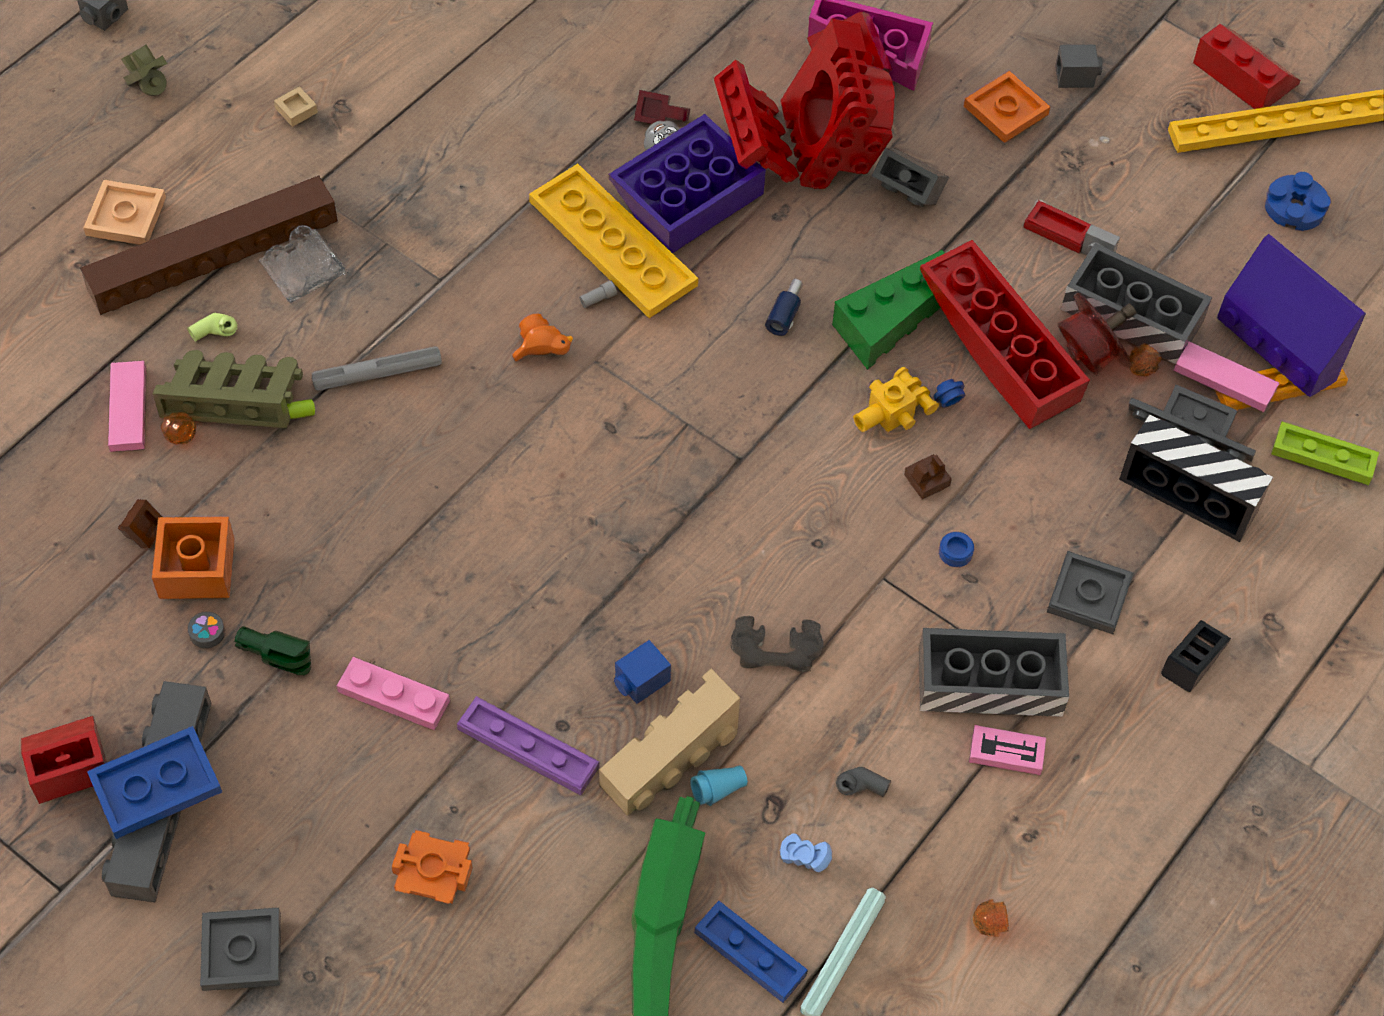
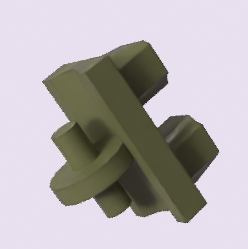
(144, 68)

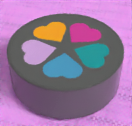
(206, 629)

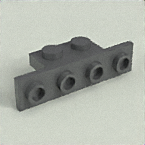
(1197, 417)

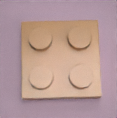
(124, 212)

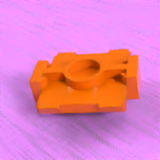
(432, 867)

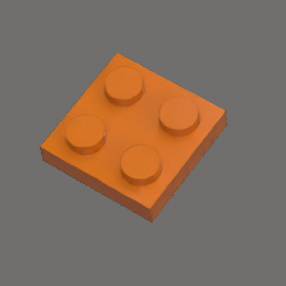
(1006, 106)

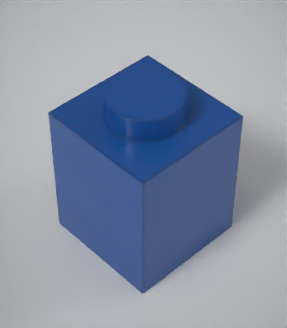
(642, 672)

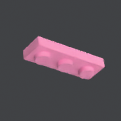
(393, 693)

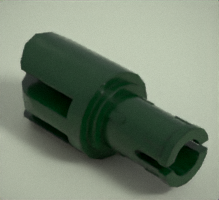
(277, 649)

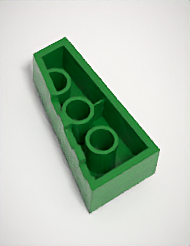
(885, 311)

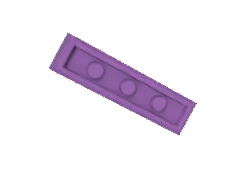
(528, 745)

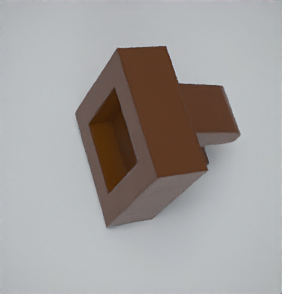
(928, 476)
(141, 524)

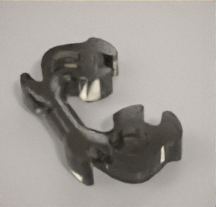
(807, 646)

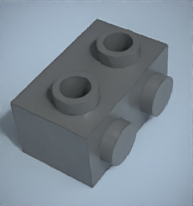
(910, 177)

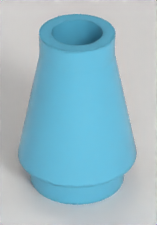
(715, 784)

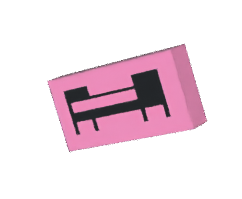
(1007, 750)

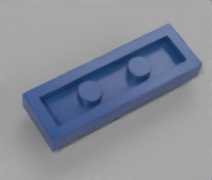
(751, 951)

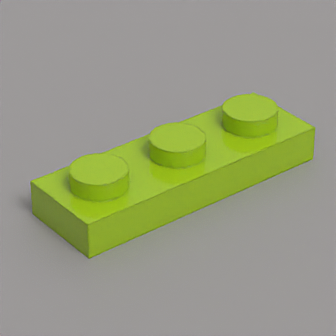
(1325, 453)

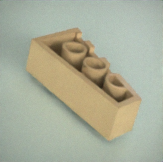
(672, 745)

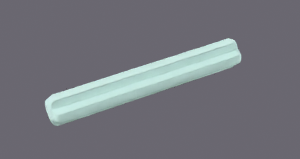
(843, 953)

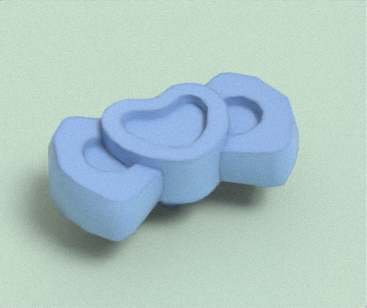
(805, 853)

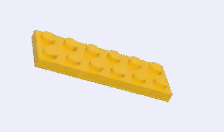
(613, 240)

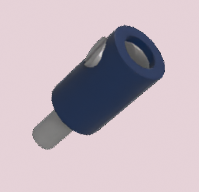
(784, 310)

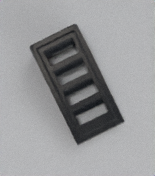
(1183, 671)

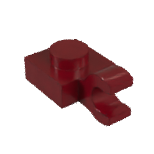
(655, 107)

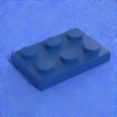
(154, 782)

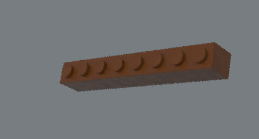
(207, 245)

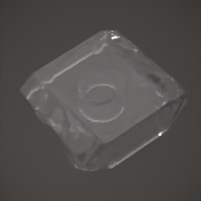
(303, 263)

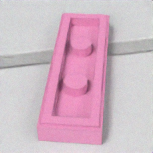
(1226, 376)
(127, 406)

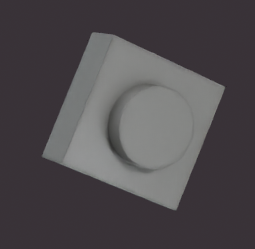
(1101, 237)

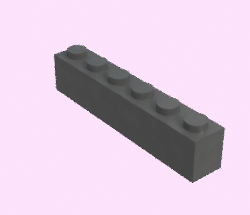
(143, 854)

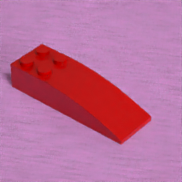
(1004, 335)

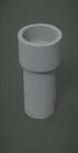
(605, 291)

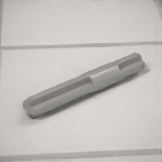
(376, 368)

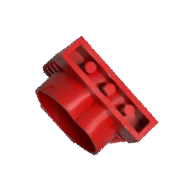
(838, 108)

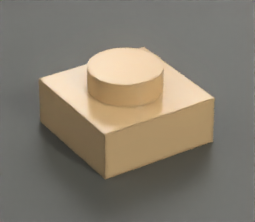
(295, 106)

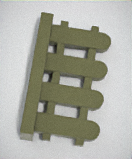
(232, 405)

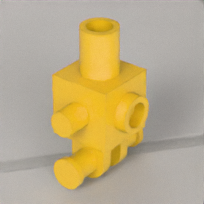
(895, 403)

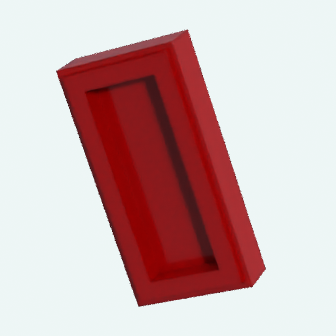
(1057, 226)

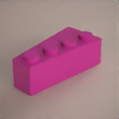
(902, 36)

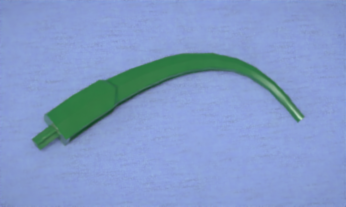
(661, 906)

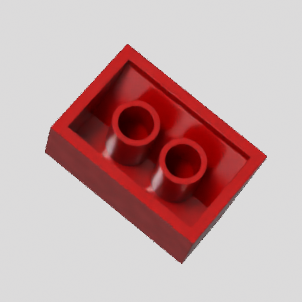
(1243, 68)

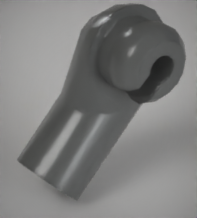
(862, 779)

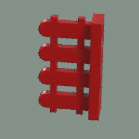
(753, 124)

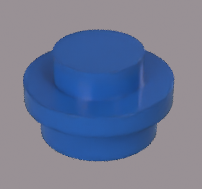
(949, 393)

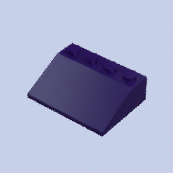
(687, 183)
(1291, 317)

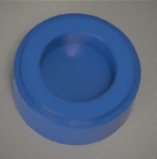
(956, 549)

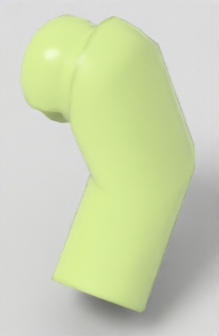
(213, 324)

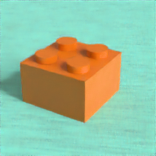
(193, 557)

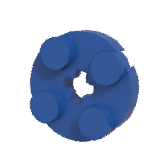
(1302, 188)

